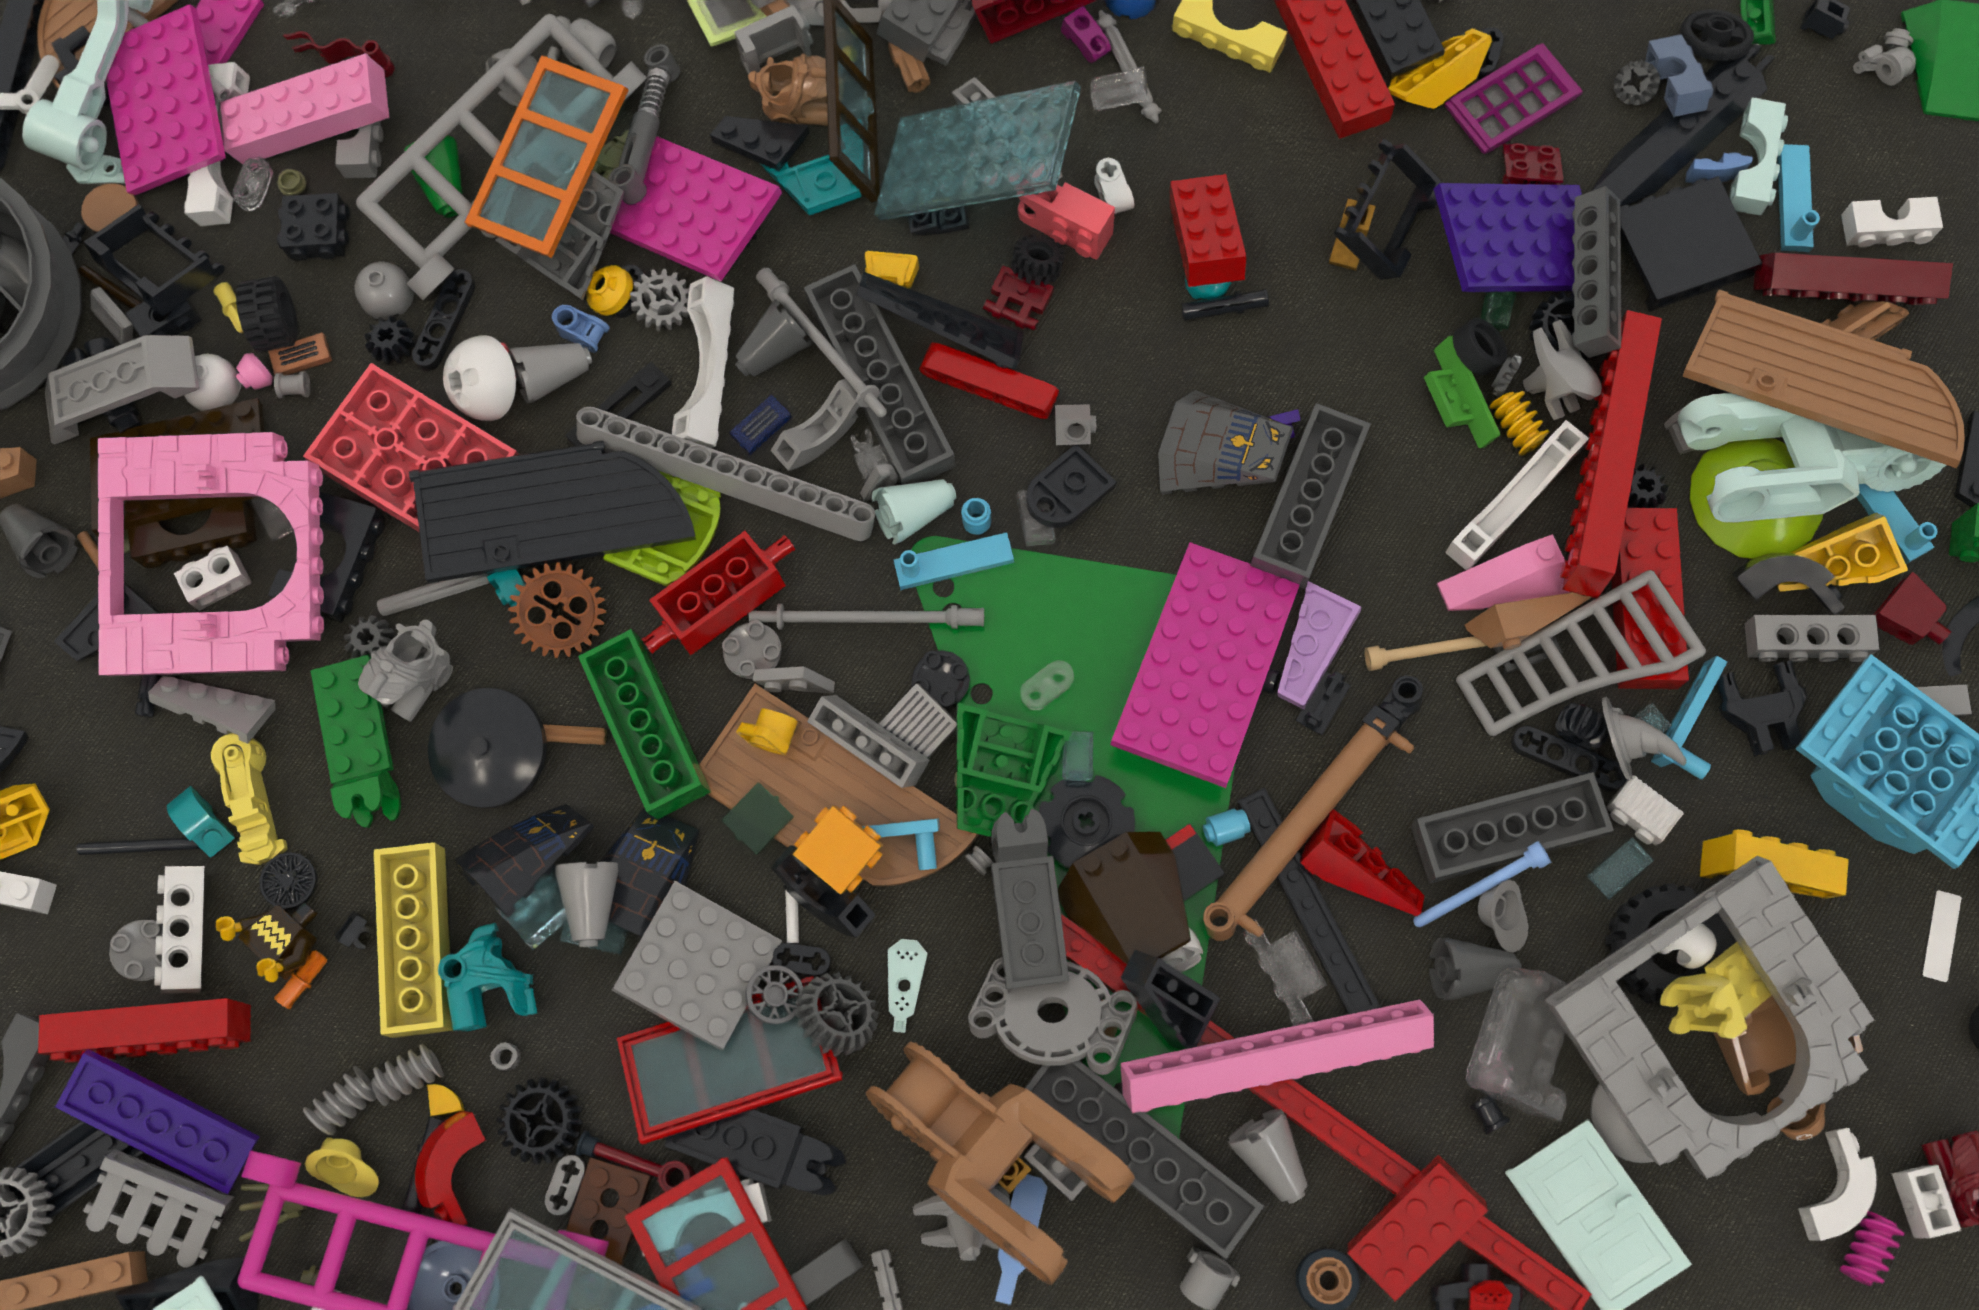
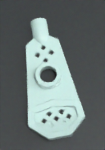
(98, 173)
(904, 969)

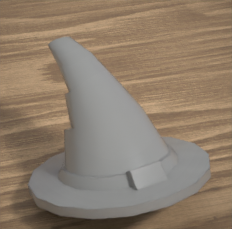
(1635, 738)

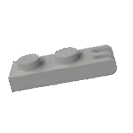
(953, 33)

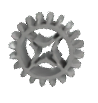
(17, 1233)

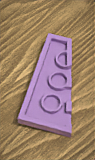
(1316, 640)

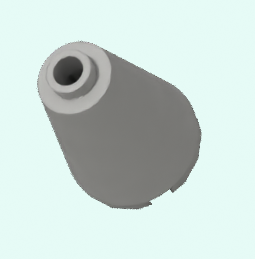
(547, 367)
(587, 898)
(1271, 1154)

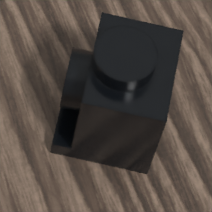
(1826, 18)

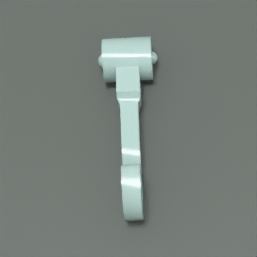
(70, 125)

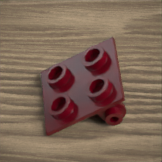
(1533, 164)

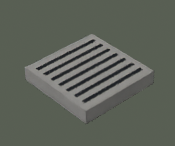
(920, 721)

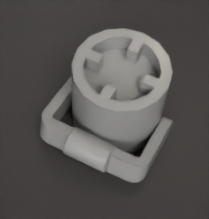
(1207, 1278)

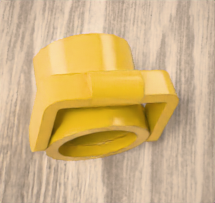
(770, 733)

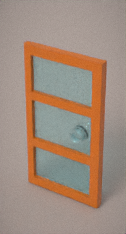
(546, 156)

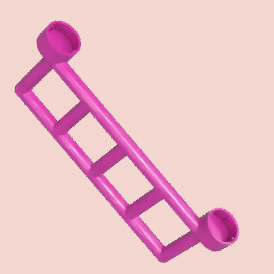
(281, 1177)

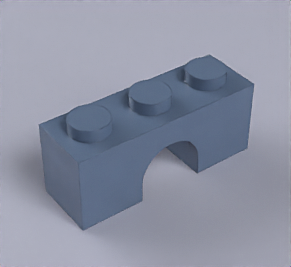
(1686, 85)

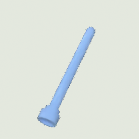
(1534, 857)

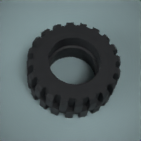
(1634, 919)

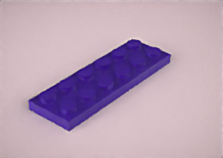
(157, 1121)

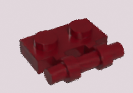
(1013, 289)

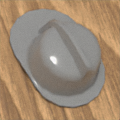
(1504, 912)

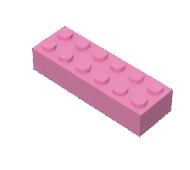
(304, 109)

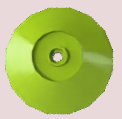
(1754, 537)

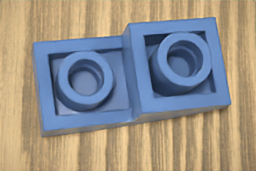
(1725, 169)

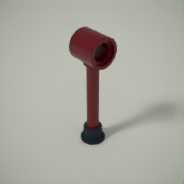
(591, 1146)

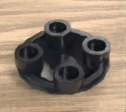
(943, 677)

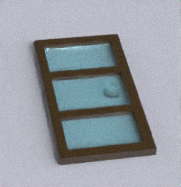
(851, 99)

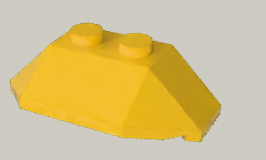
(1445, 76)
(21, 818)

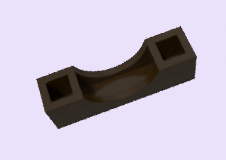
(227, 526)

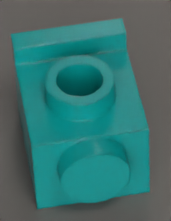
(504, 585)

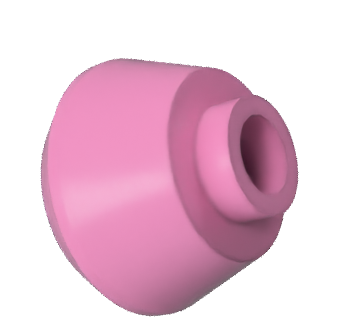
(253, 372)

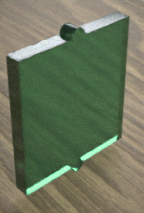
(757, 818)

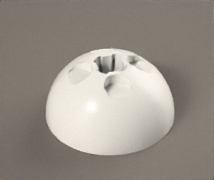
(480, 378)

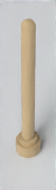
(1379, 657)

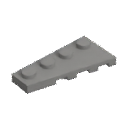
(224, 708)

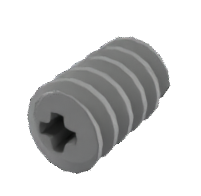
(405, 1075)
(342, 1103)

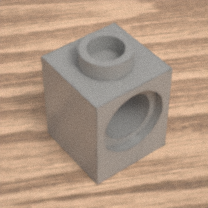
(1074, 435)

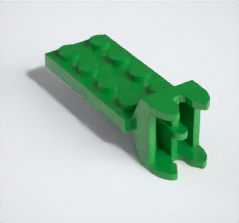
(355, 743)

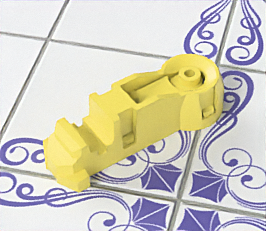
(246, 796)

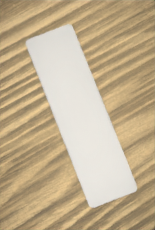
(1942, 936)

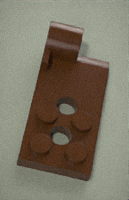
(590, 1206)

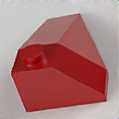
(1348, 862)

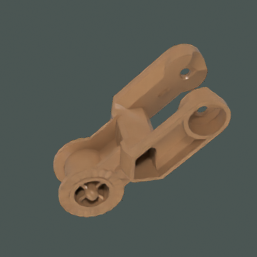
(980, 1139)

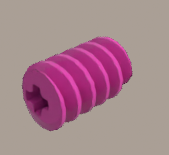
(1871, 1250)

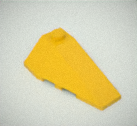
(1855, 553)

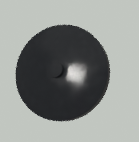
(487, 748)

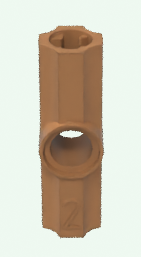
(911, 69)

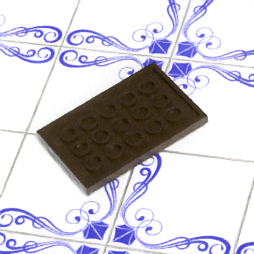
(228, 419)

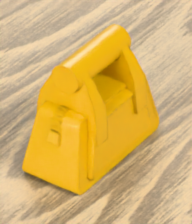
(892, 267)

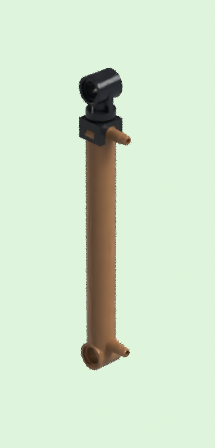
(1377, 732)

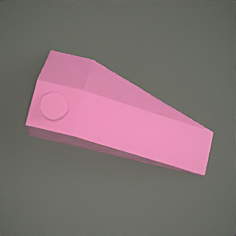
(1513, 576)

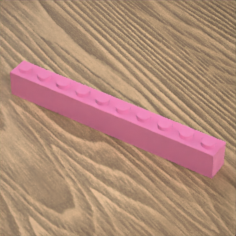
(1276, 1055)

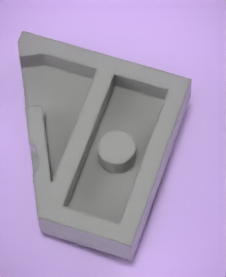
(793, 679)

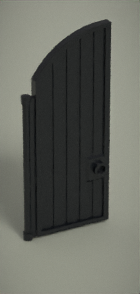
(543, 510)

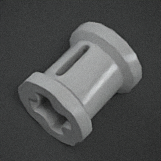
(292, 384)

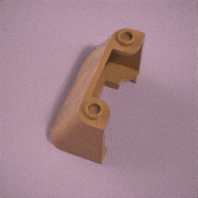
(1763, 1048)

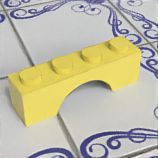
(1256, 45)

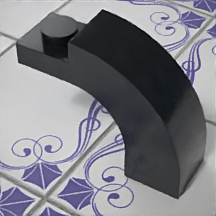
(1776, 568)
(842, 912)

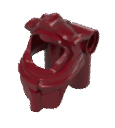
(1959, 1172)

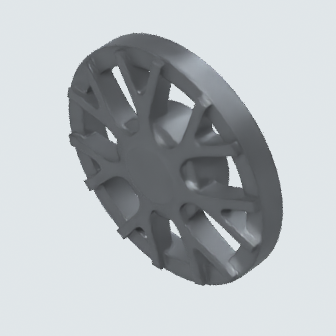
(773, 994)

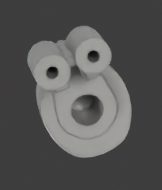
(1889, 65)

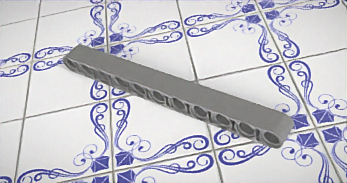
(728, 474)

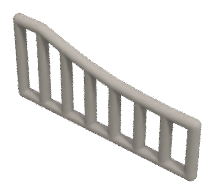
(1604, 678)

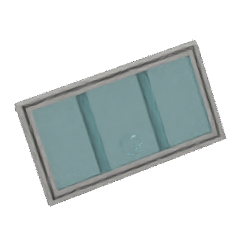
(545, 1270)

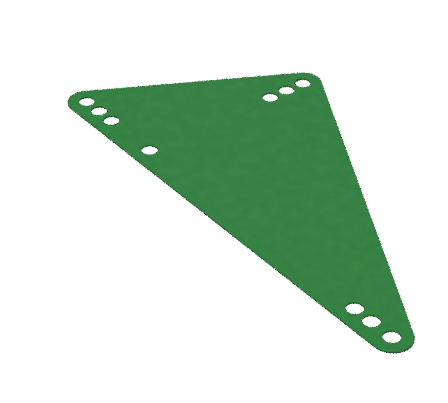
(1100, 625)

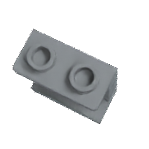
(773, 37)

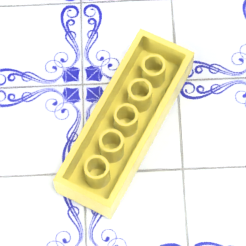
(412, 939)

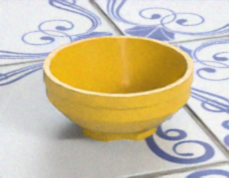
(614, 292)

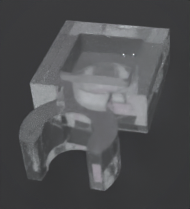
(868, 455)

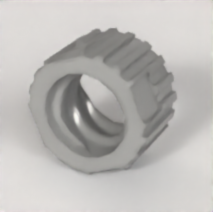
(515, 1059)

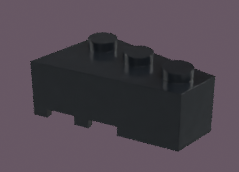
(1170, 999)

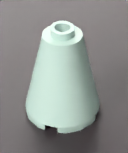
(911, 506)

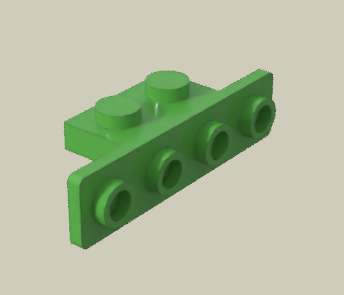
(1459, 396)

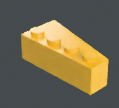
(1803, 870)

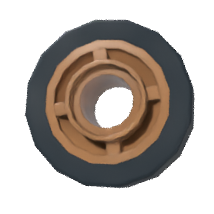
(1345, 1275)

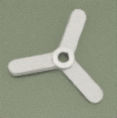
(34, 89)

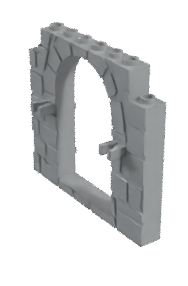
(1796, 972)

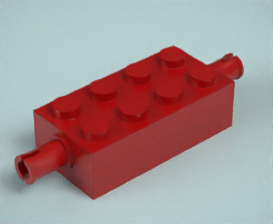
(717, 593)

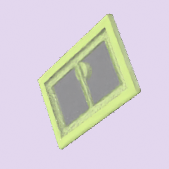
(723, 17)

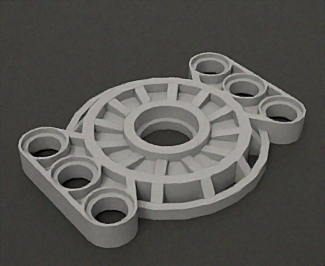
(1061, 1042)

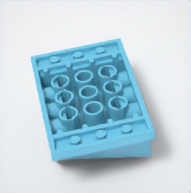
(1898, 765)

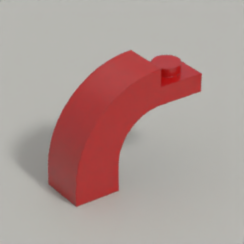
(437, 1163)

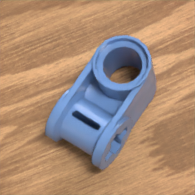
(583, 329)

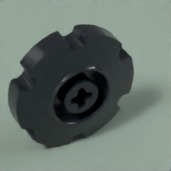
(1083, 800)

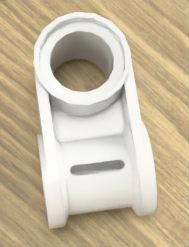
(1112, 185)

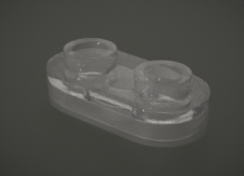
(253, 181)
(1046, 685)

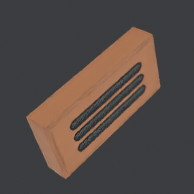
(302, 356)

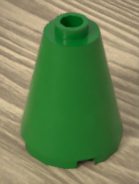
(446, 161)

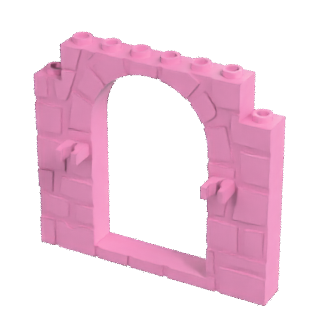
(206, 469)

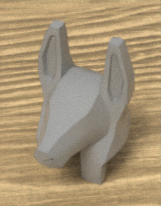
(1561, 372)
(958, 1232)

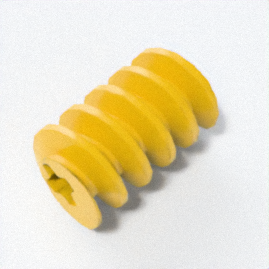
(1519, 421)

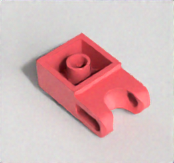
(1070, 218)

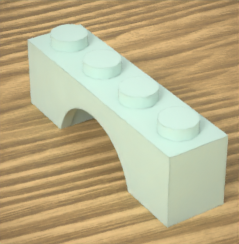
(1762, 128)

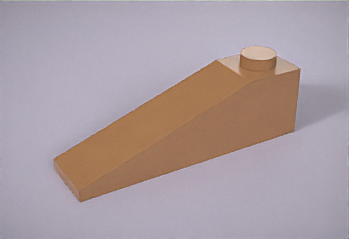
(1513, 621)

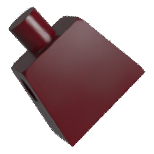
(1912, 612)

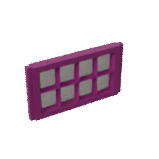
(1513, 98)

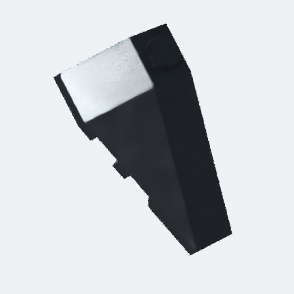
(219, 1274)

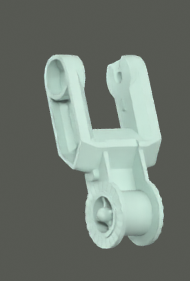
(1825, 460)

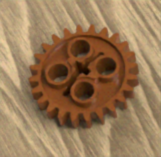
(570, 586)

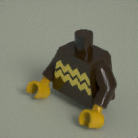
(275, 938)

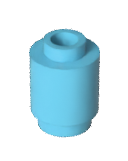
(976, 508)
(1226, 827)

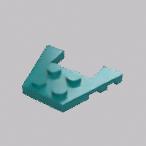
(815, 184)

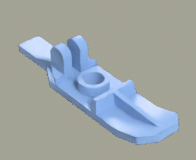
(1028, 1203)

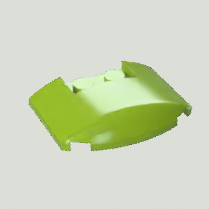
(671, 561)

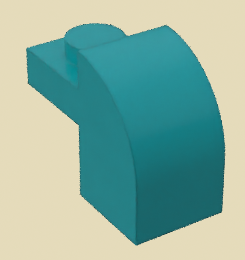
(198, 823)

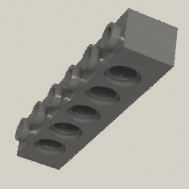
(1597, 273)

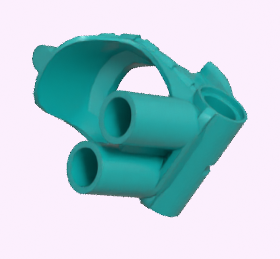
(481, 971)

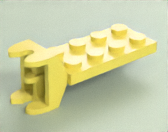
(1717, 998)

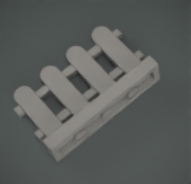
(151, 1180)

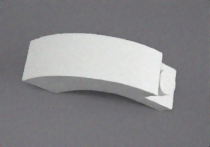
(1851, 1194)

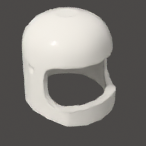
(1694, 947)

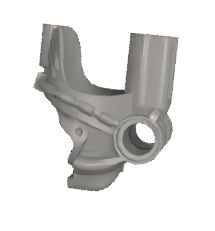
(406, 671)

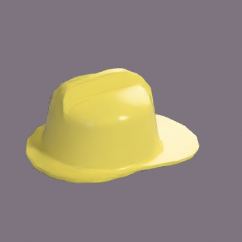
(342, 1167)

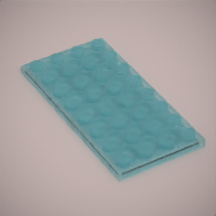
(979, 151)

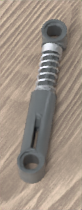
(645, 125)

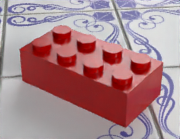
(1207, 230)
(1416, 1227)

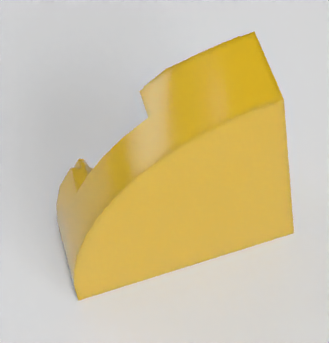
(443, 1100)

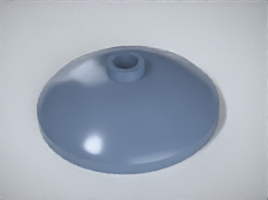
(439, 1270)

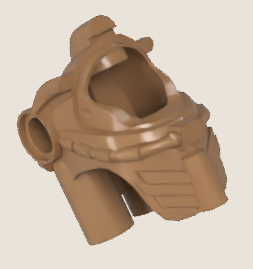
(797, 88)

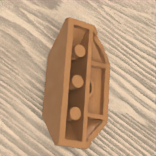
(1869, 319)

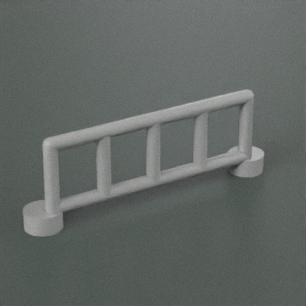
(430, 260)

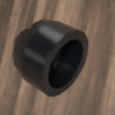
(1271, 681)

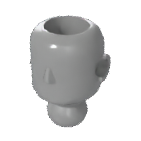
(593, 38)

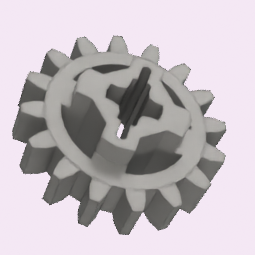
(655, 289)

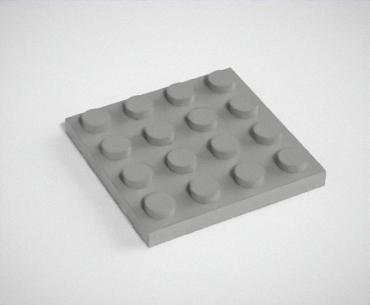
(696, 965)

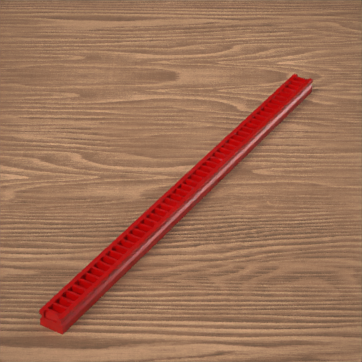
(1356, 1145)

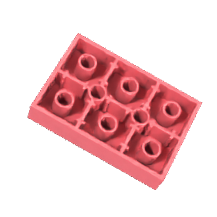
(391, 430)

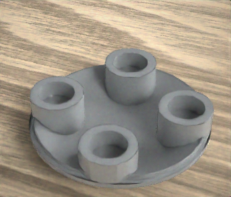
(751, 648)
(134, 950)

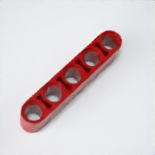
(989, 380)

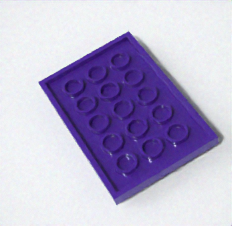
(1510, 235)

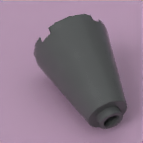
(771, 341)
(37, 541)
(1466, 968)

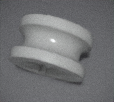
(979, 860)

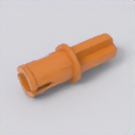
(301, 980)

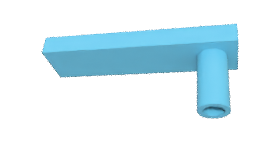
(1795, 199)
(1909, 536)
(953, 561)
(1689, 713)
(923, 834)

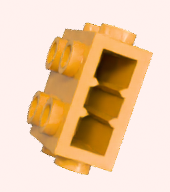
(839, 848)

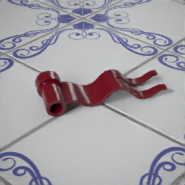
(342, 48)

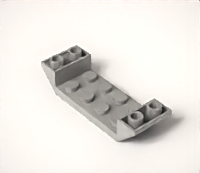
(117, 379)

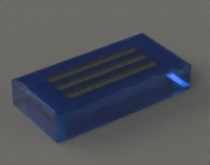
(760, 424)

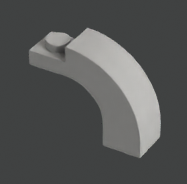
(821, 431)

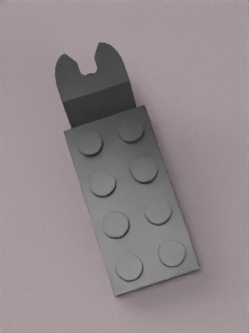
(1027, 903)

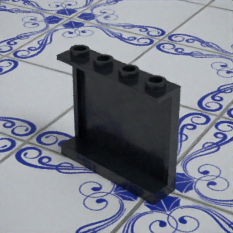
(1687, 242)

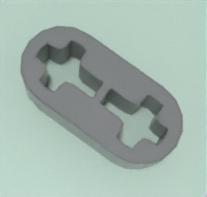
(559, 1182)

